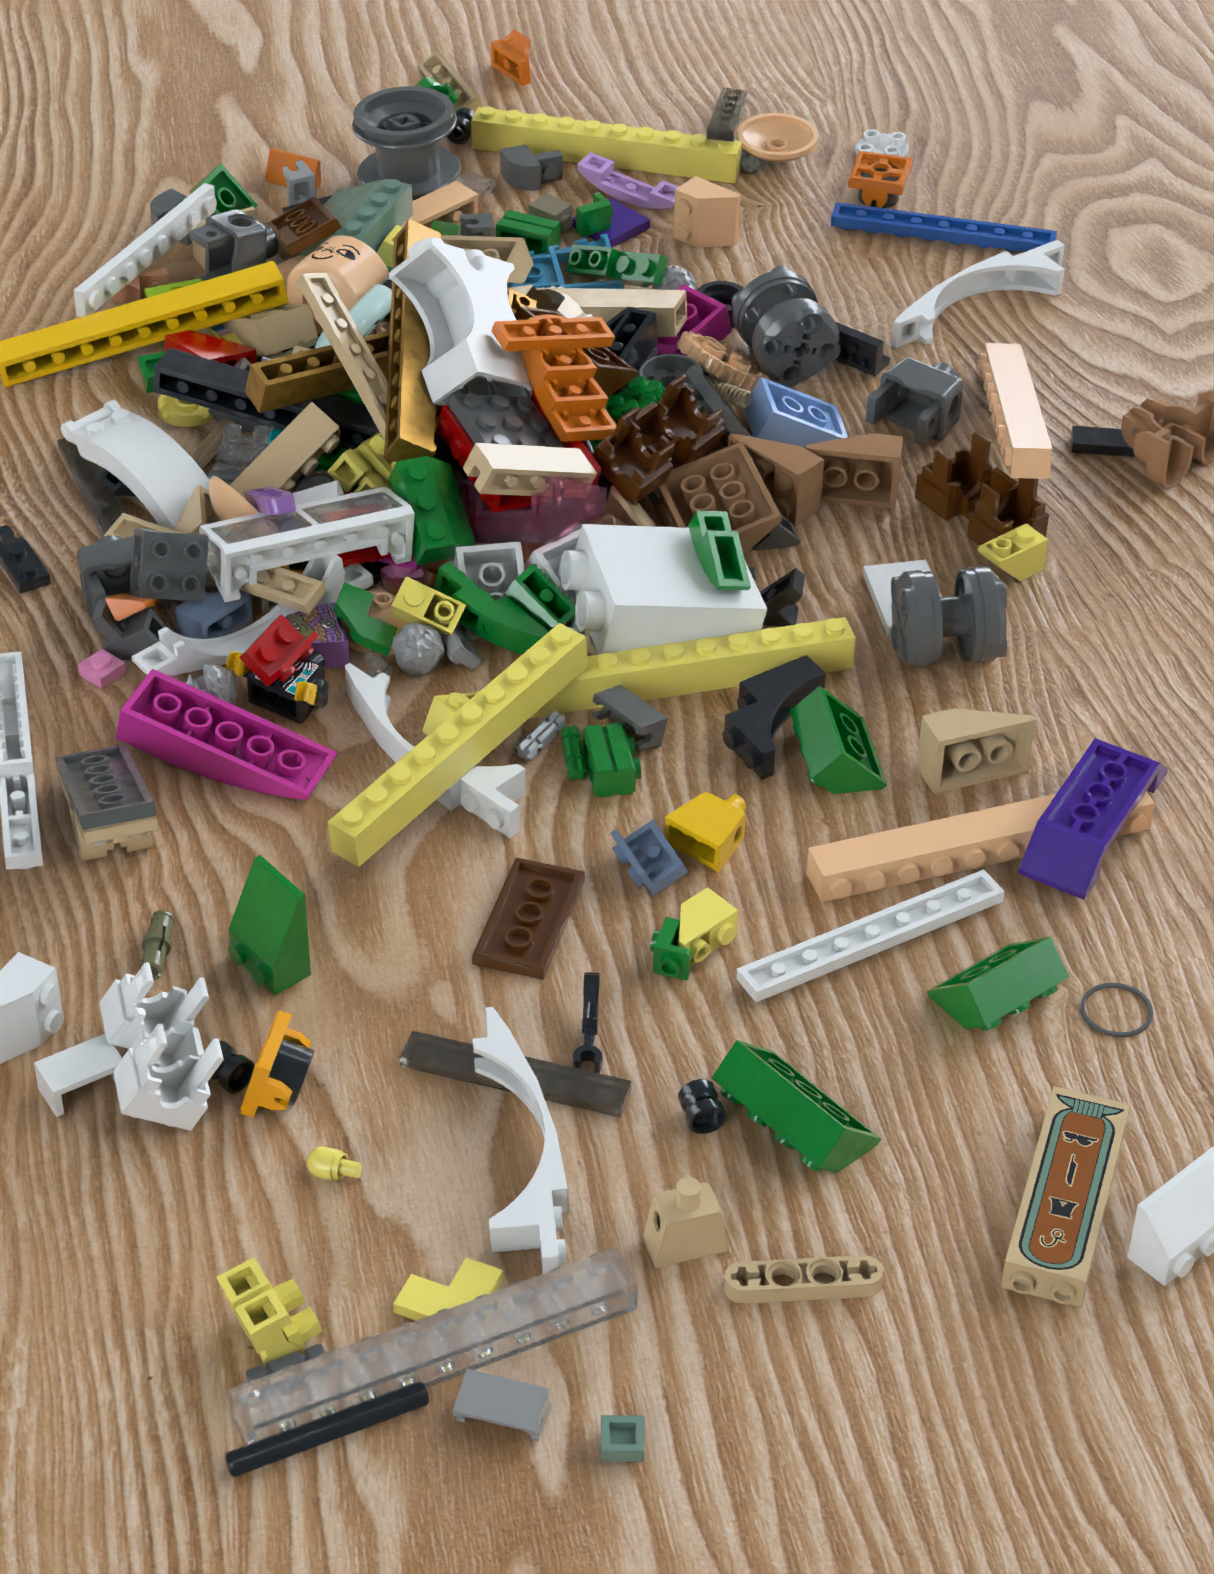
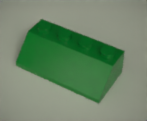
(793, 1108)

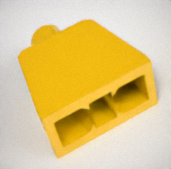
(707, 828)

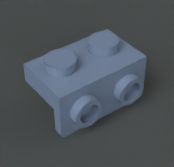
(651, 858)

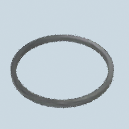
(1112, 1033)

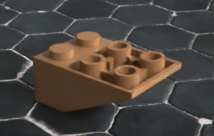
(789, 474)

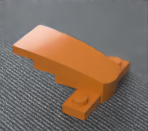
(562, 370)

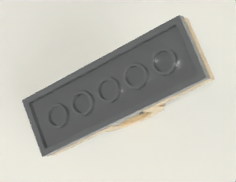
(106, 801)

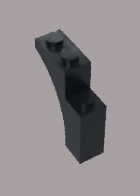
(764, 707)

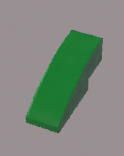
(719, 550)

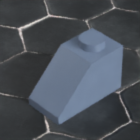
(213, 616)

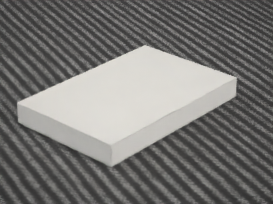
(879, 585)

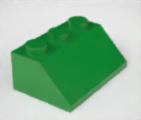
(437, 505)
(836, 745)
(1001, 983)

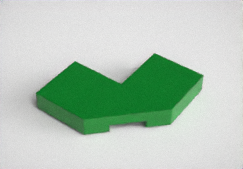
(366, 631)

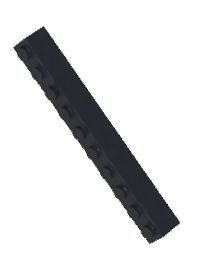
(223, 390)

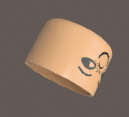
(350, 266)

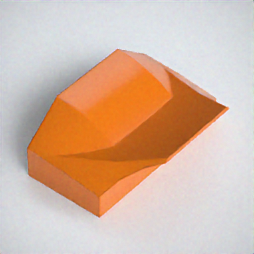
(512, 57)

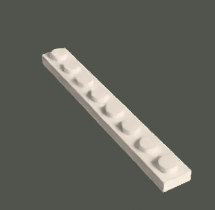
(144, 250)
(869, 935)

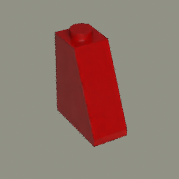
(210, 347)

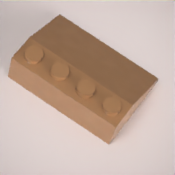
(722, 483)

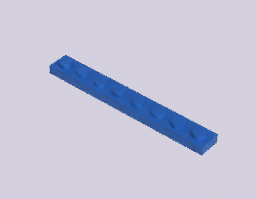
(940, 228)

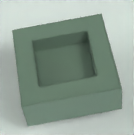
(622, 1438)

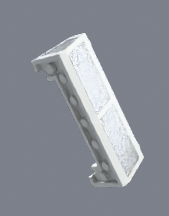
(312, 531)

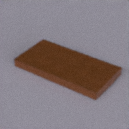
(304, 226)
(528, 918)

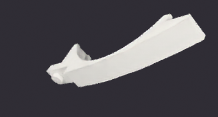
(1030, 271)
(182, 654)
(482, 790)
(538, 1210)

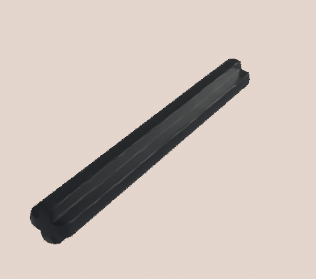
(326, 1428)

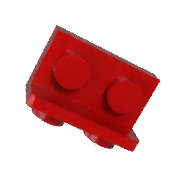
(276, 651)

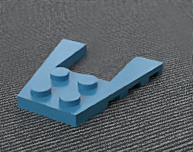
(548, 272)

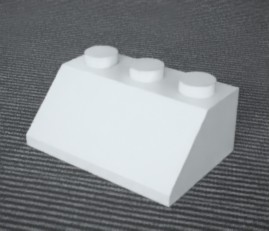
(1176, 1223)

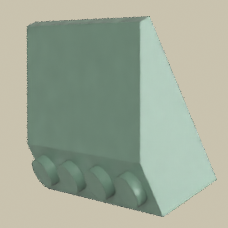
(369, 211)

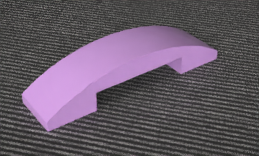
(624, 188)

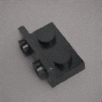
(861, 351)

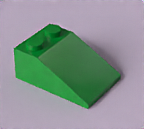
(270, 929)

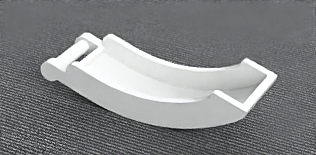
(140, 457)

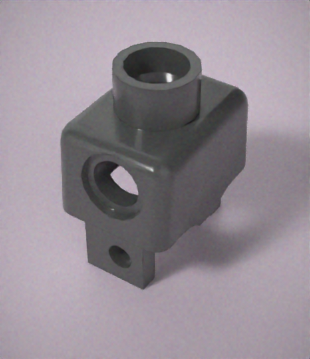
(234, 243)
(918, 398)
(107, 570)

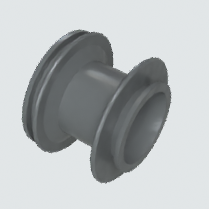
(405, 133)

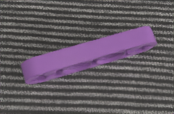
(271, 500)

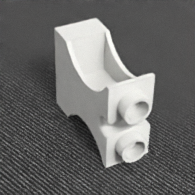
(459, 302)

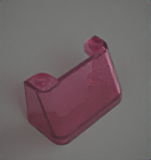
(552, 515)

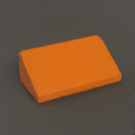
(278, 159)
(127, 605)

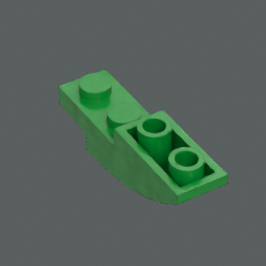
(612, 264)
(495, 621)

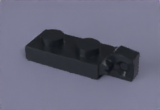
(21, 562)

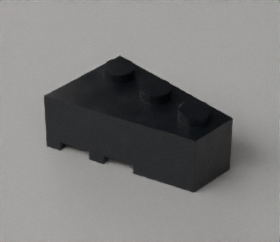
(634, 336)

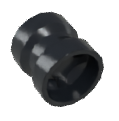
(462, 130)
(234, 1070)
(702, 1106)

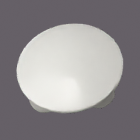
(883, 143)

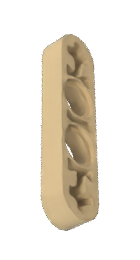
(802, 1273)

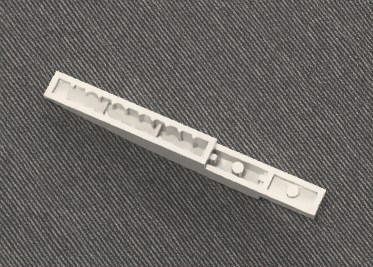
(17, 775)

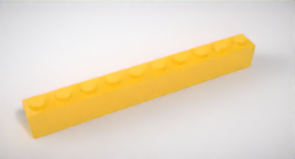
(140, 323)

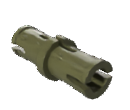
(157, 942)

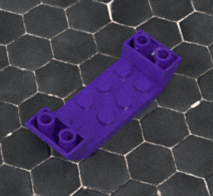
(1088, 816)

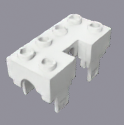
(165, 1063)

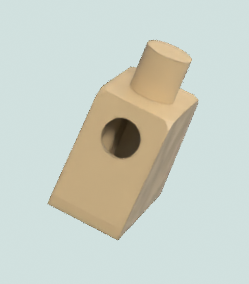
(684, 1224)

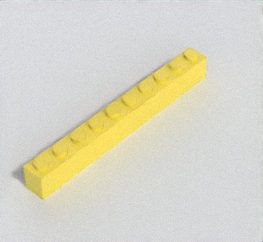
(627, 146)
(706, 663)
(457, 745)

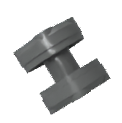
(785, 326)
(973, 615)

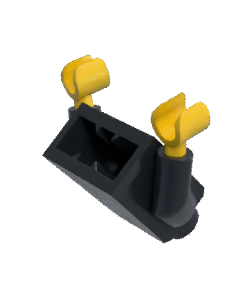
(293, 697)

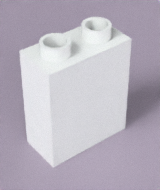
(650, 589)

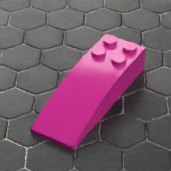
(220, 739)

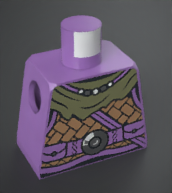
(332, 639)

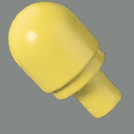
(332, 1164)

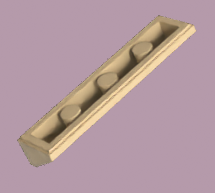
(438, 68)

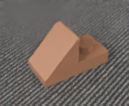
(135, 289)

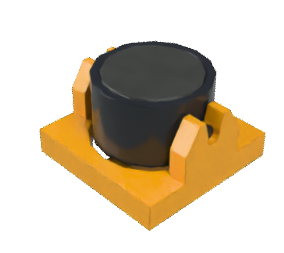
(279, 1068)

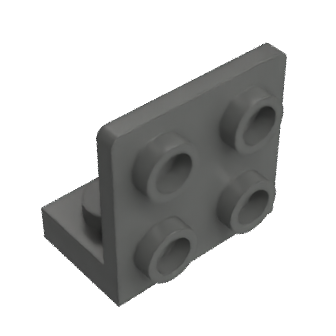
(168, 565)

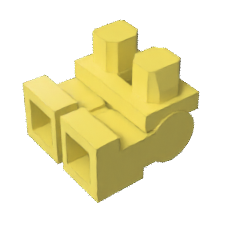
(364, 466)
(265, 1311)

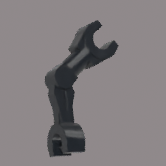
(588, 1051)

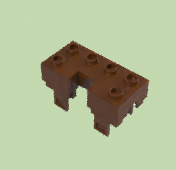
(642, 445)
(987, 499)

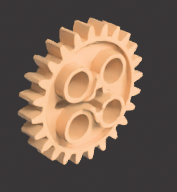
(721, 360)

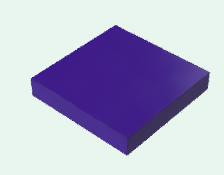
(624, 224)

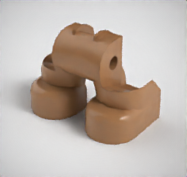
(1151, 432)

